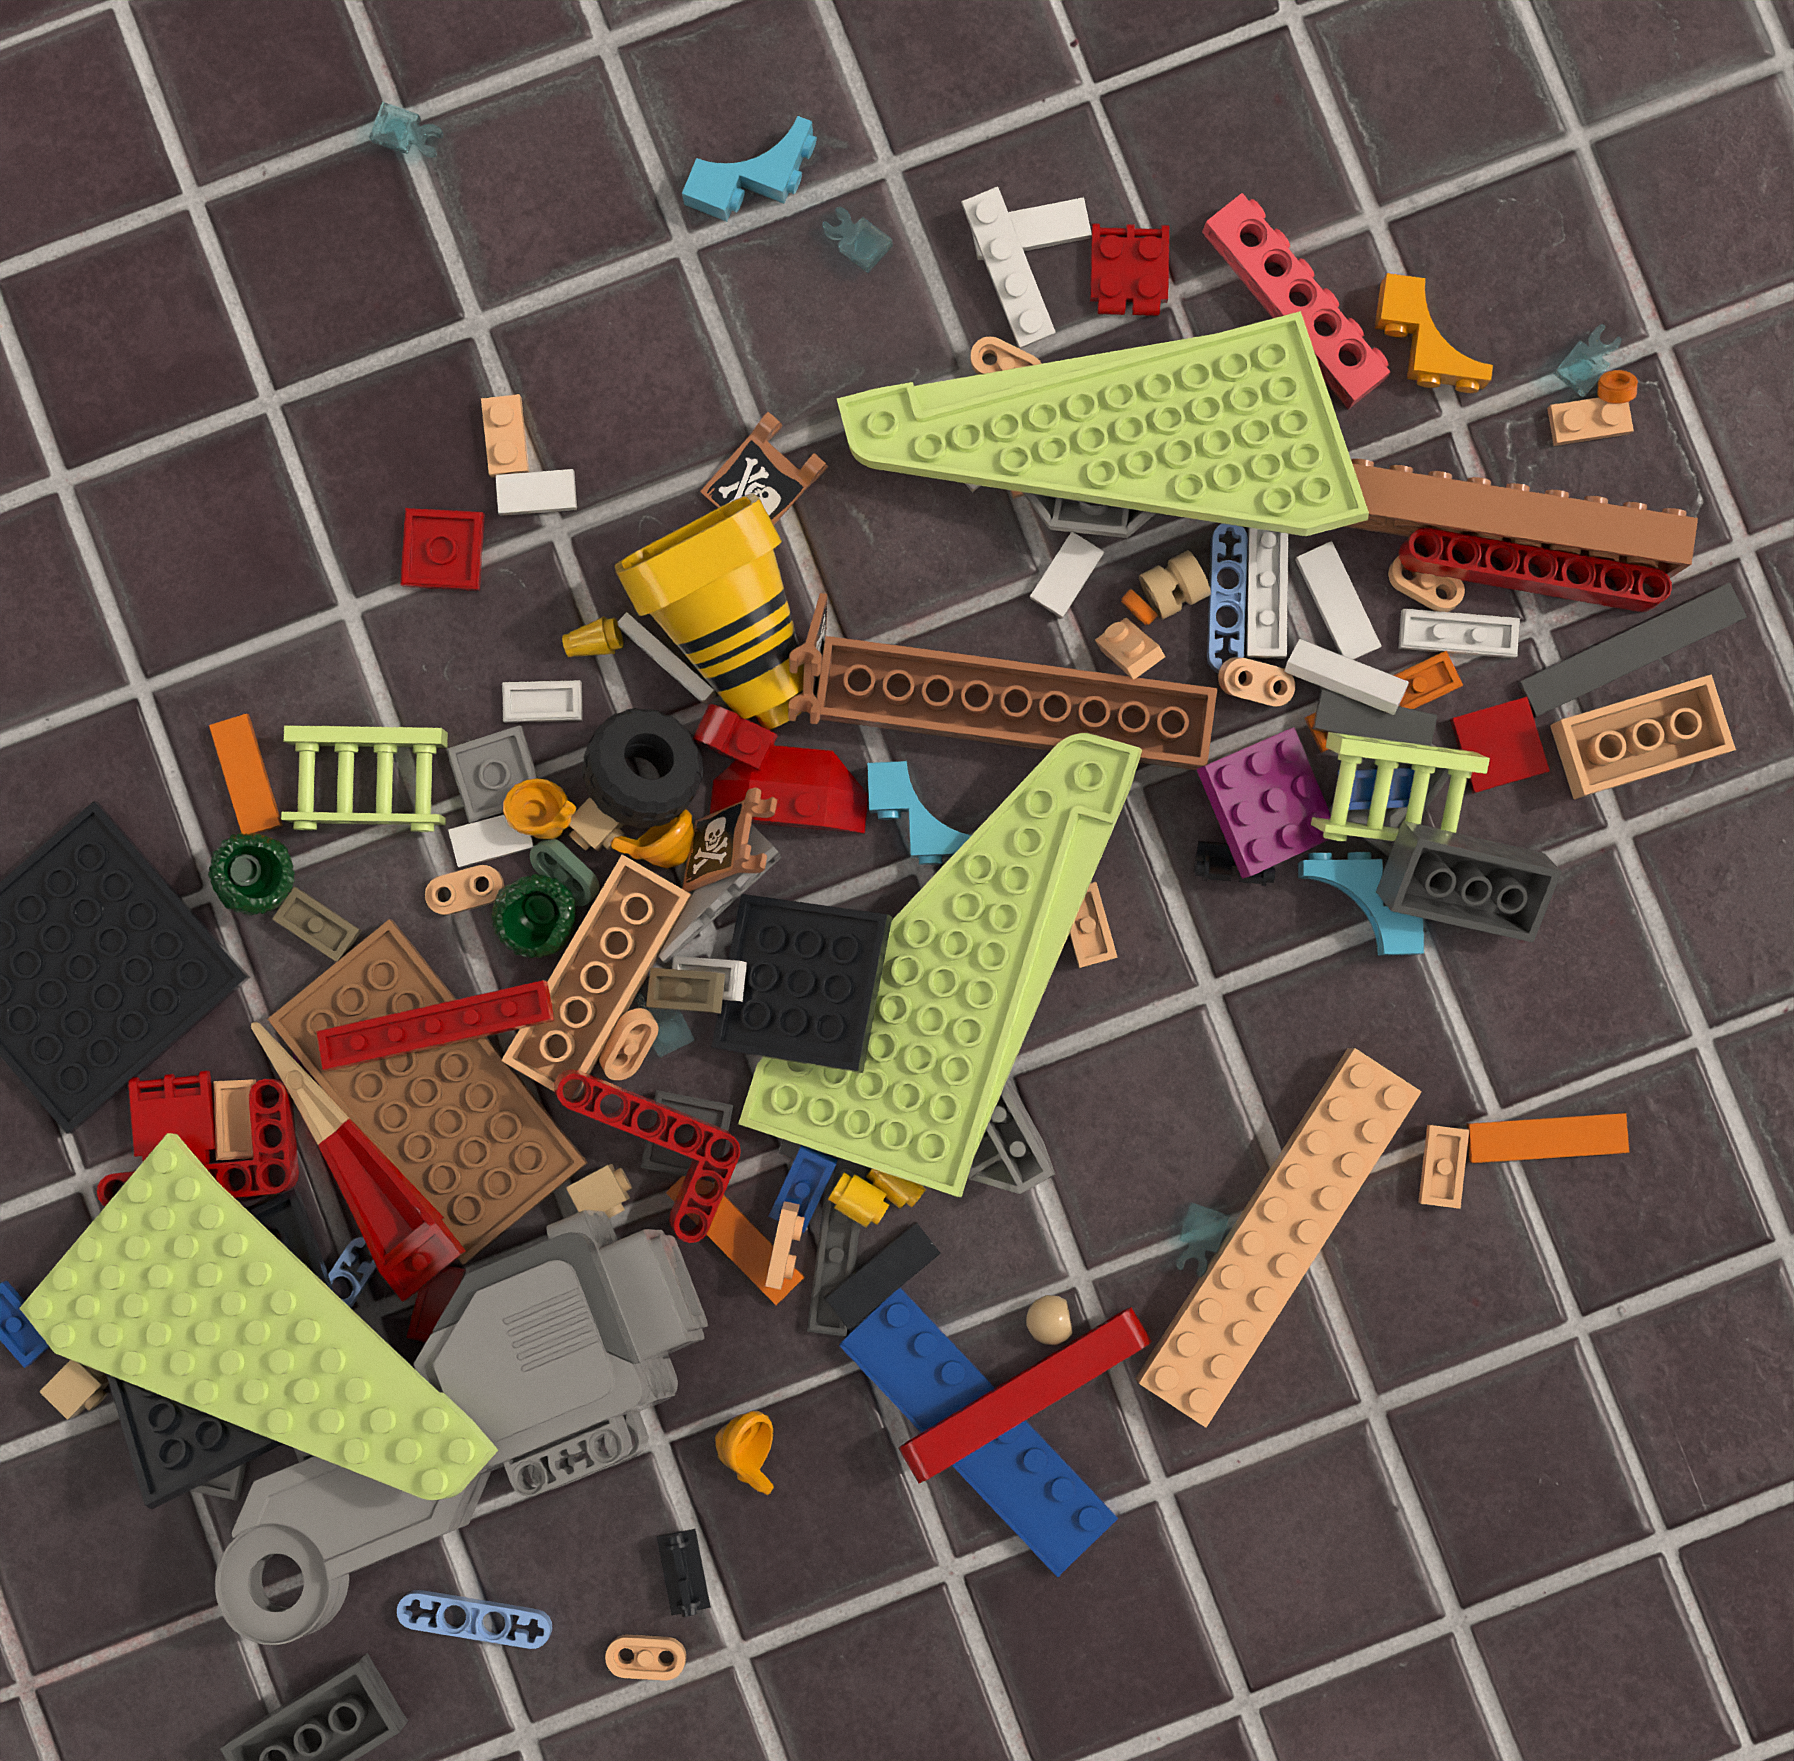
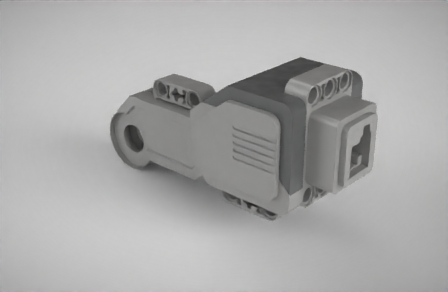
(543, 1357)

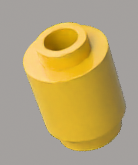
(897, 1189)
(859, 1200)

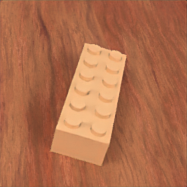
(599, 974)

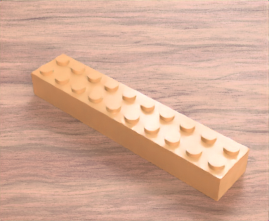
(1277, 1236)

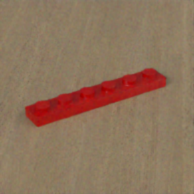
(435, 1025)

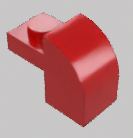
(734, 737)

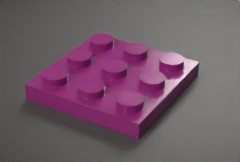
(1266, 801)

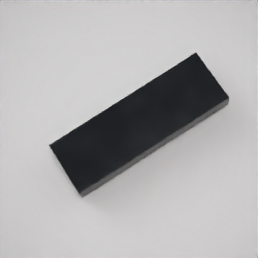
(882, 1275)

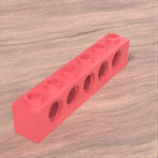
(1247, 216)

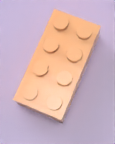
(1642, 737)

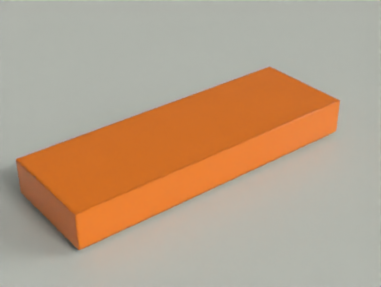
(245, 775)

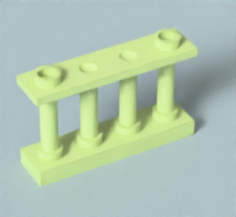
(346, 743)
(1387, 757)

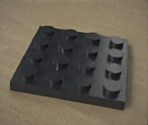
(806, 982)

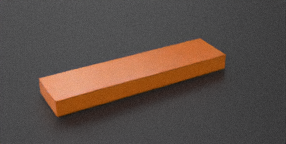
(1426, 683)
(1548, 1138)
(741, 1242)

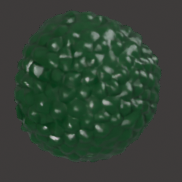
(251, 873)
(534, 916)

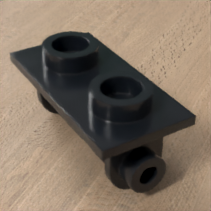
(1216, 862)
(683, 1572)

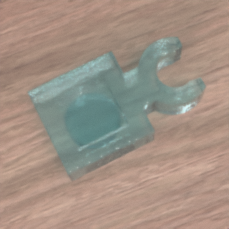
(401, 129)
(860, 241)
(1585, 364)
(672, 1026)
(1203, 1232)

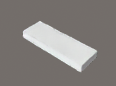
(1049, 225)
(1338, 601)
(1459, 633)
(666, 659)
(1346, 677)

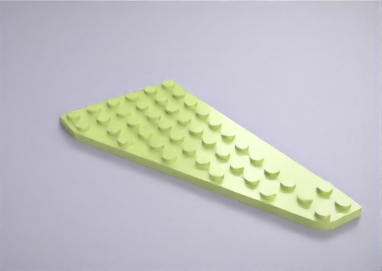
(1179, 428)
(960, 981)
(222, 1317)

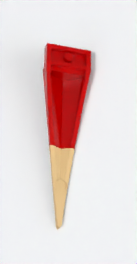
(393, 1216)

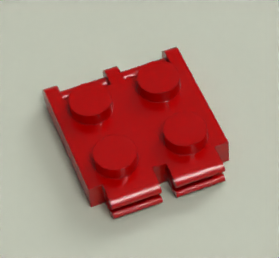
(1129, 269)
(173, 1111)

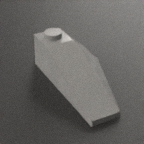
(714, 898)

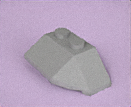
(1087, 517)
(1011, 1149)

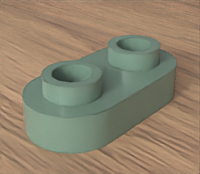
(557, 861)

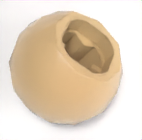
(1049, 1320)

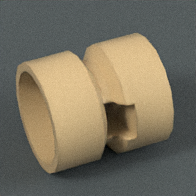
(1174, 585)

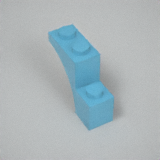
(775, 174)
(893, 793)
(1359, 879)

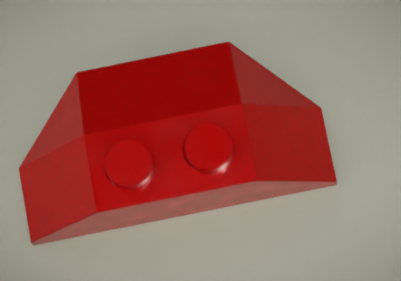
(809, 788)

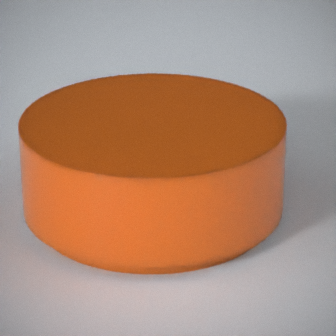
(1617, 386)
(1139, 607)

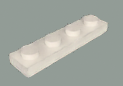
(1008, 267)
(1266, 594)

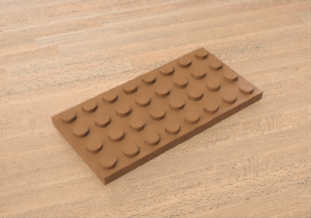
(442, 1114)

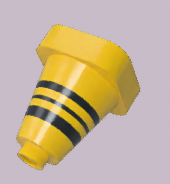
(723, 605)

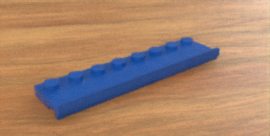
(1012, 1473)

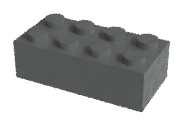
(1468, 881)
(325, 1723)

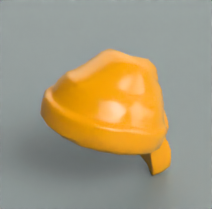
(538, 809)
(661, 845)
(745, 1446)

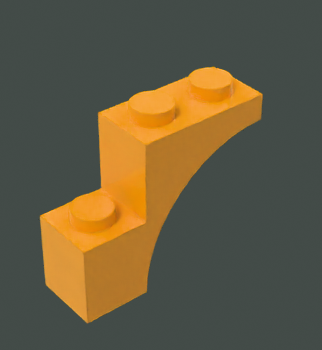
(1432, 359)

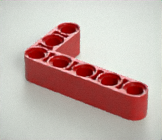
(663, 1134)
(264, 1154)

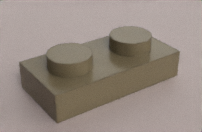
(316, 924)
(685, 990)

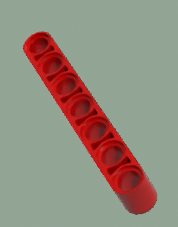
(1550, 562)
(1024, 1395)

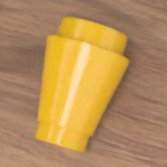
(595, 638)

